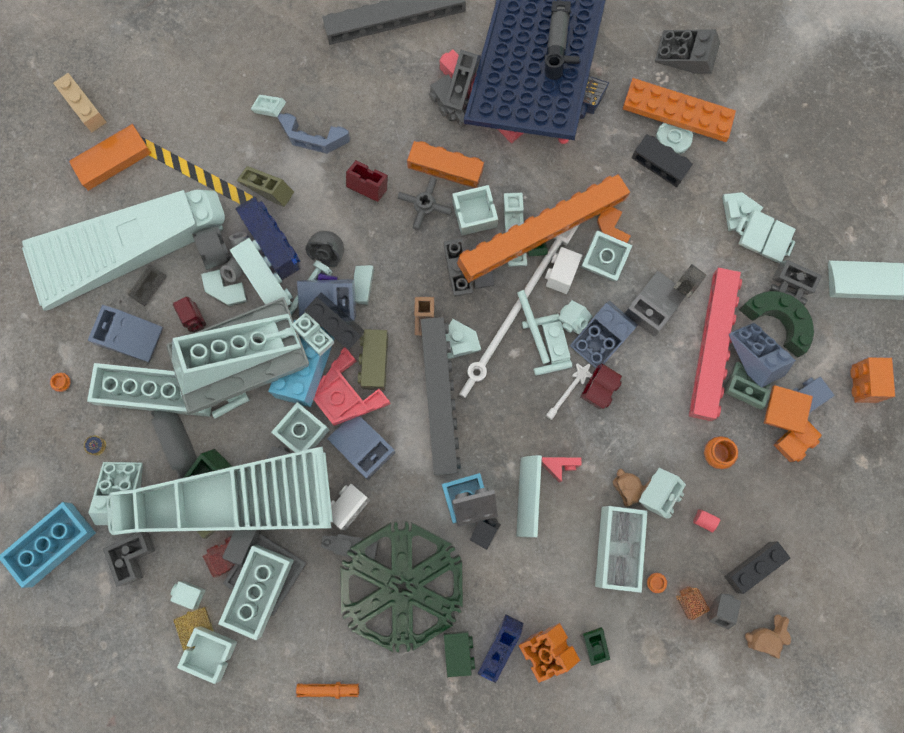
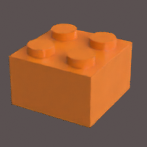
(873, 380)

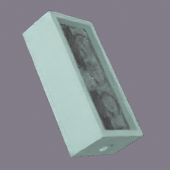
(621, 549)

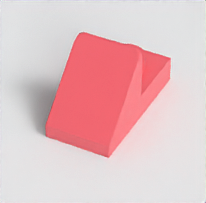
(555, 464)

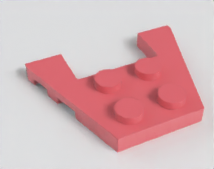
(339, 399)

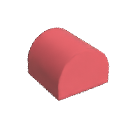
(706, 520)

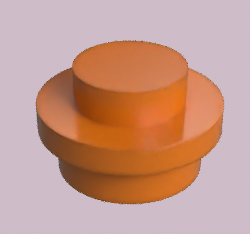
(60, 382)
(656, 583)

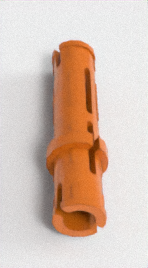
(327, 690)

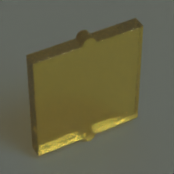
(187, 623)

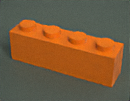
(445, 164)

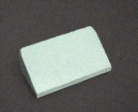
(363, 281)

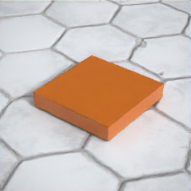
(788, 409)

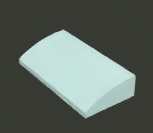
(866, 280)
(529, 496)

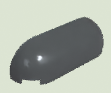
(174, 441)

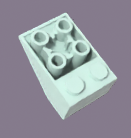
(113, 478)

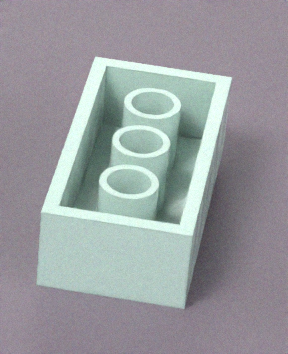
(256, 592)

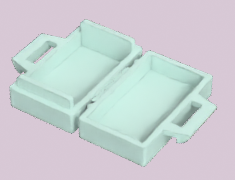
(766, 236)

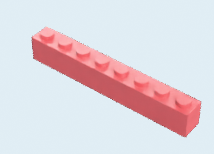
(715, 345)

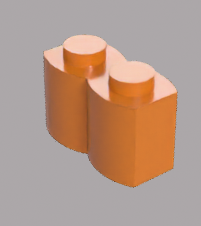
(794, 445)

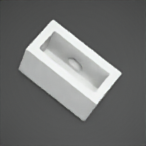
(563, 270)

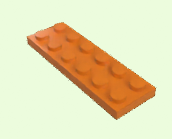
(679, 110)

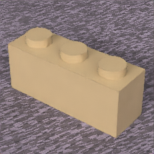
(79, 102)

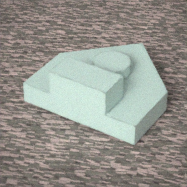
(738, 206)
(462, 340)

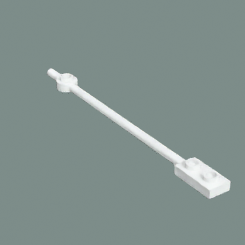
(563, 238)

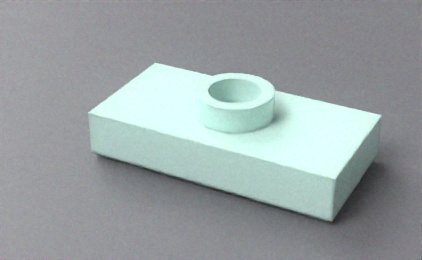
(268, 105)

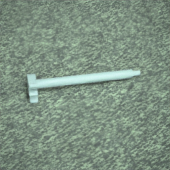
(319, 268)

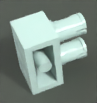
(662, 493)

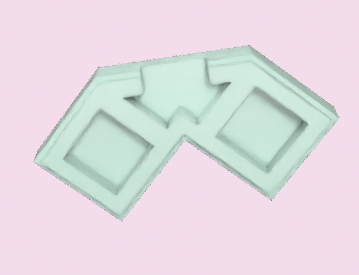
(228, 295)

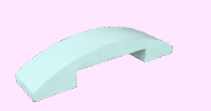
(514, 215)

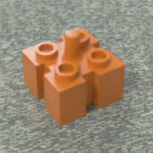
(549, 653)

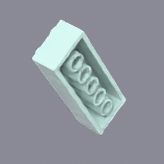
(137, 389)

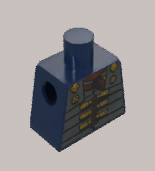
(594, 94)

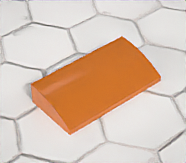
(109, 157)

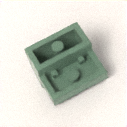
(746, 389)

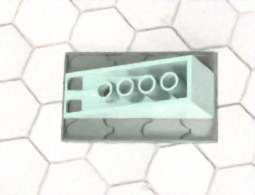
(236, 356)

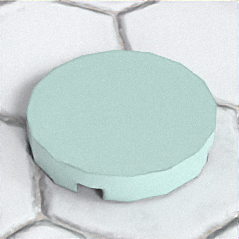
(679, 139)

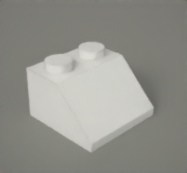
(348, 506)

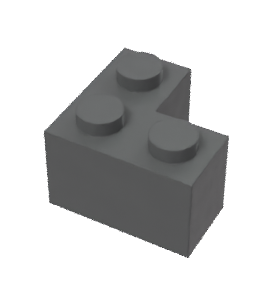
(123, 557)

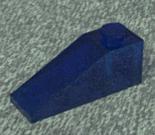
(501, 648)

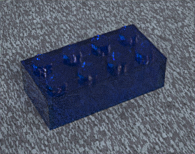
(269, 237)

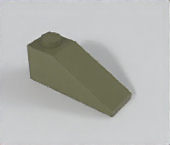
(266, 185)

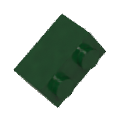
(458, 654)

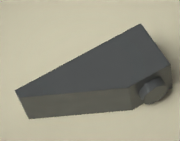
(462, 79)

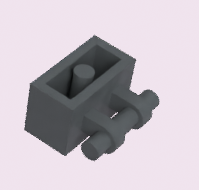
(795, 277)

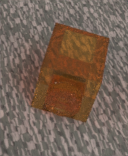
(692, 603)

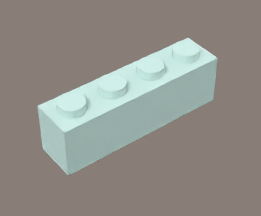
(258, 272)

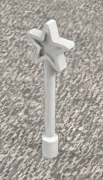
(581, 374)

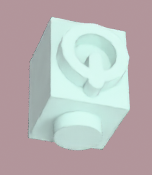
(574, 317)

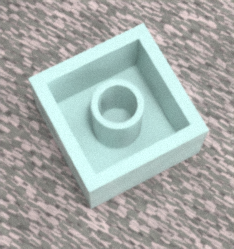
(606, 256)
(300, 429)

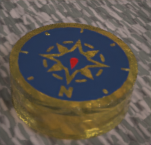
(94, 445)

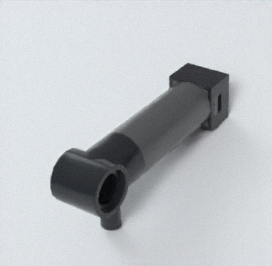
(557, 41)

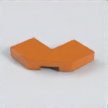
(607, 222)

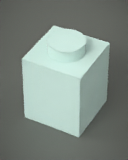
(187, 594)

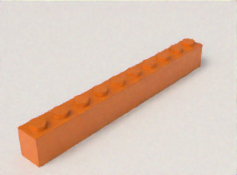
(542, 228)

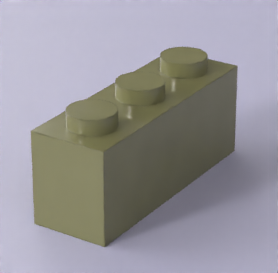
(373, 359)

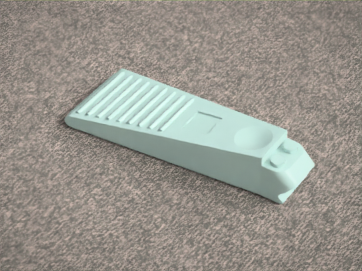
(111, 245)
(254, 496)

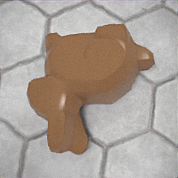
(629, 487)
(770, 640)

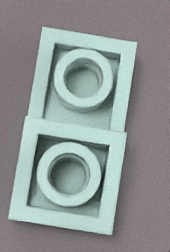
(313, 334)

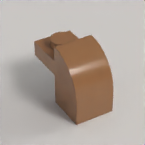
(423, 310)

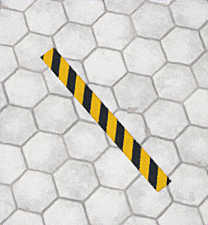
(197, 173)

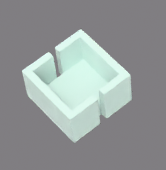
(473, 210)
(209, 655)

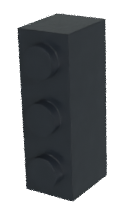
(662, 160)
(334, 321)
(757, 567)

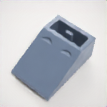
(340, 292)
(125, 333)
(603, 334)
(761, 355)
(362, 446)

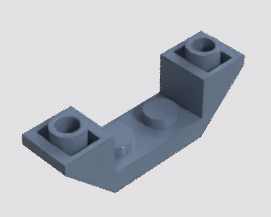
(336, 138)

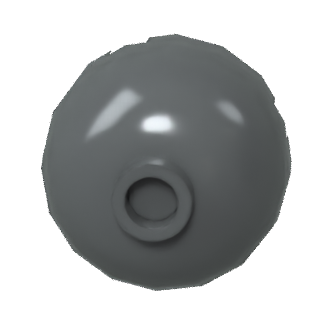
(325, 247)

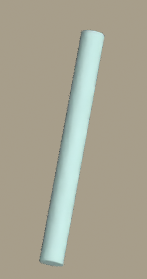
(533, 326)

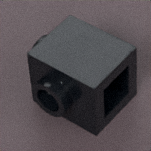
(485, 532)

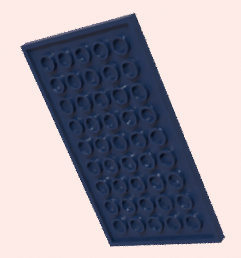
(511, 77)

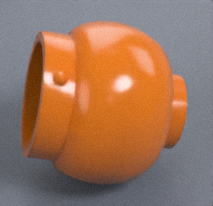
(721, 452)

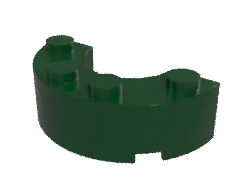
(791, 314)

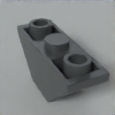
(457, 280)

